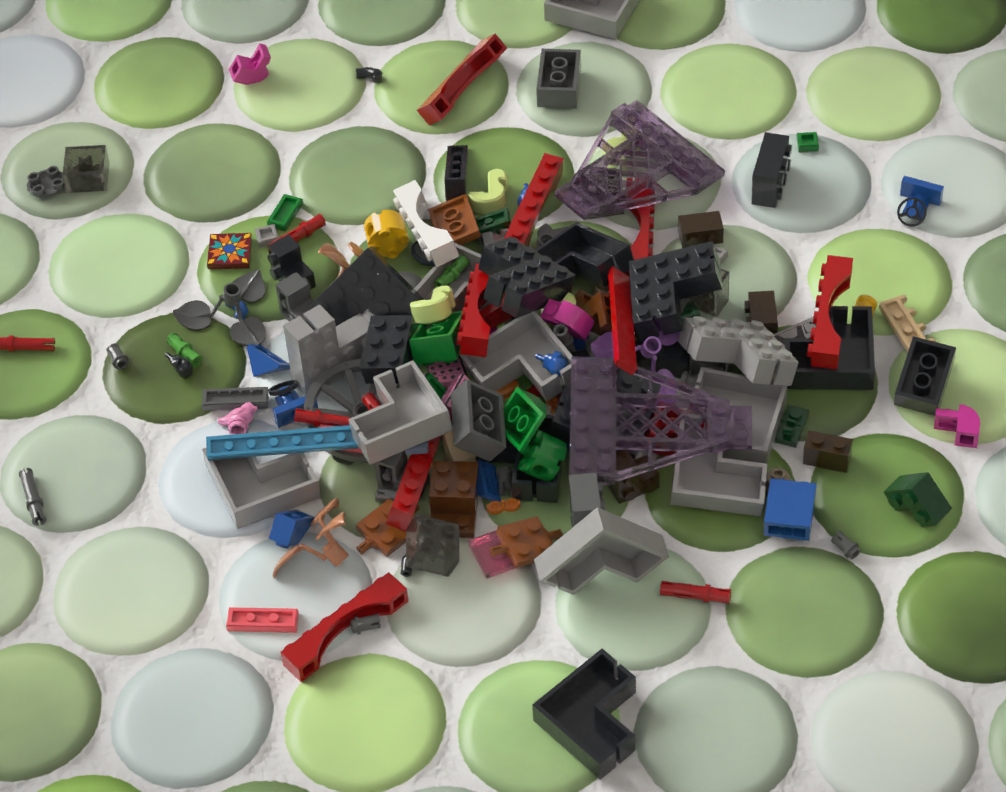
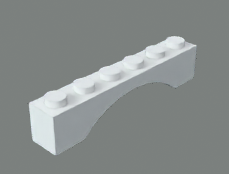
(433, 241)

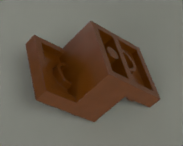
(599, 310)
(455, 494)

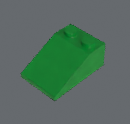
(436, 341)
(523, 417)

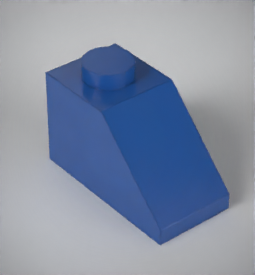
(290, 527)

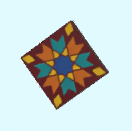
(229, 251)

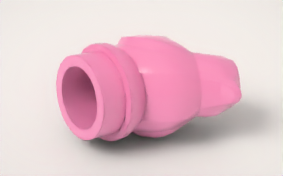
(239, 418)

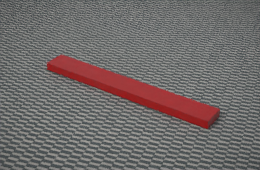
(622, 321)

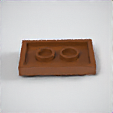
(456, 218)

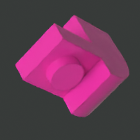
(253, 69)
(575, 319)
(963, 422)

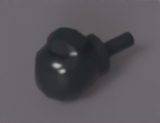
(181, 365)

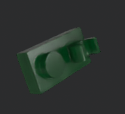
(494, 221)
(792, 426)

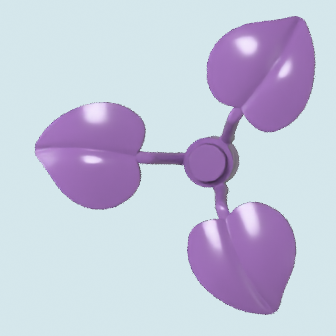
(651, 346)

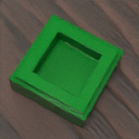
(807, 142)

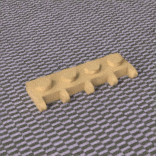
(901, 320)

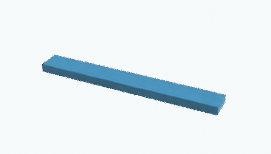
(280, 442)

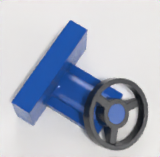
(919, 196)
(287, 402)

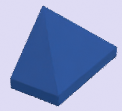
(265, 361)
(487, 482)

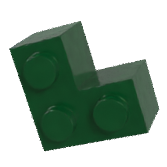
(919, 495)

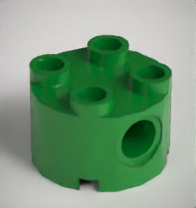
(542, 456)

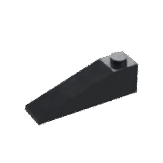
(456, 171)

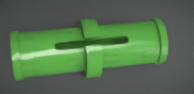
(452, 272)
(184, 349)

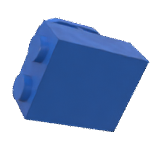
(789, 509)

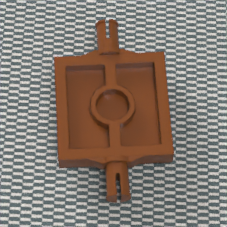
(378, 534)
(524, 541)

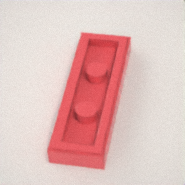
(262, 619)

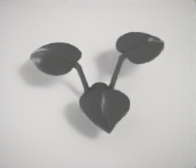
(250, 288)

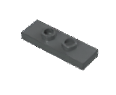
(234, 398)

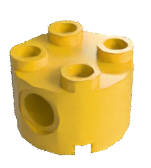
(386, 233)

